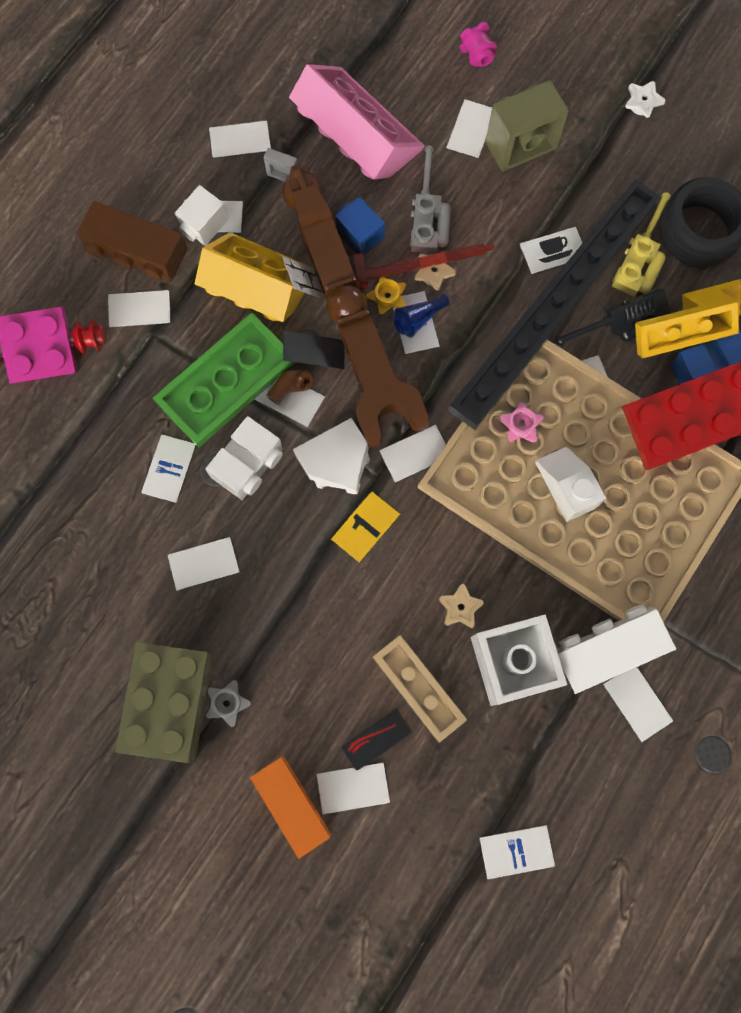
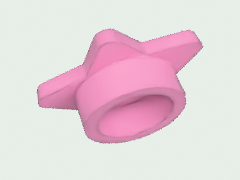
(525, 415)

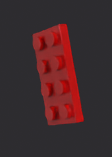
(686, 416)

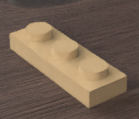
(419, 688)

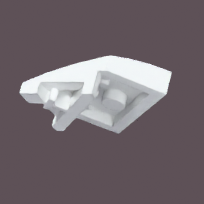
(335, 457)

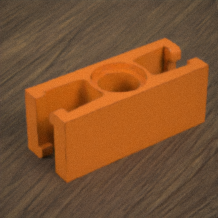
(291, 807)

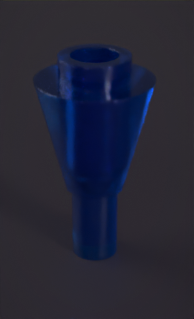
(412, 318)

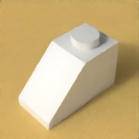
(570, 483)

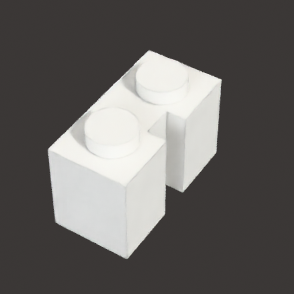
(245, 458)

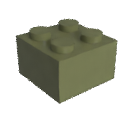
(526, 125)

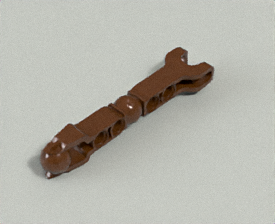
(348, 308)

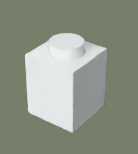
(201, 216)

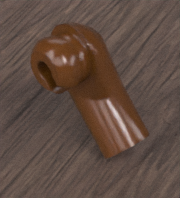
(290, 382)

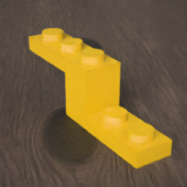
(705, 317)

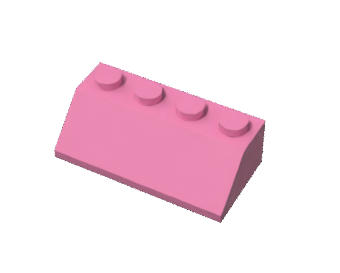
(354, 121)

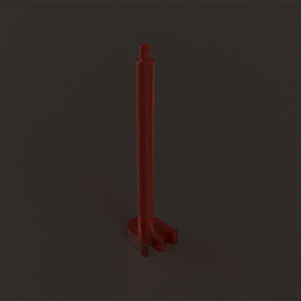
(416, 263)

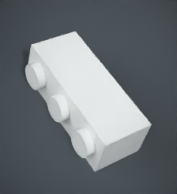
(614, 647)

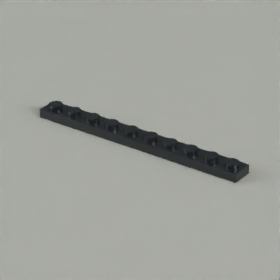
(553, 305)

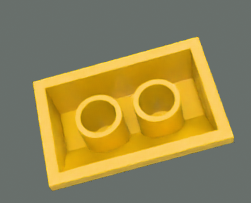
(248, 276)

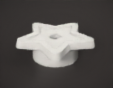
(641, 106)

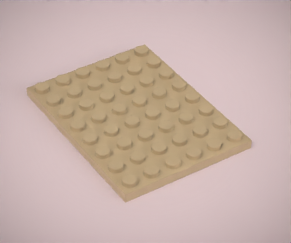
(632, 546)

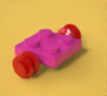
(41, 345)

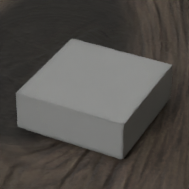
(278, 164)

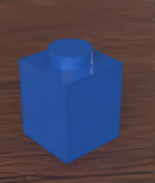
(359, 226)

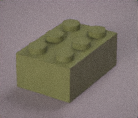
(164, 703)

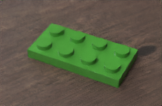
(224, 380)

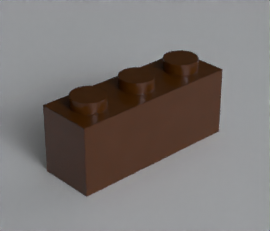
(132, 241)

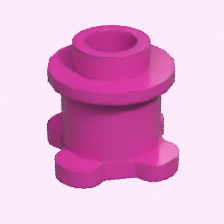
(478, 45)

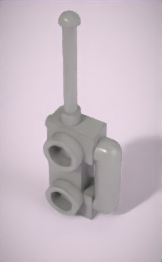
(427, 206)

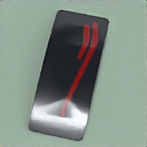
(376, 739)

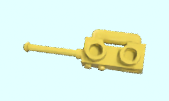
(642, 250)

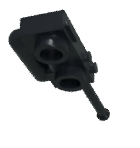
(622, 316)

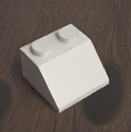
(518, 660)

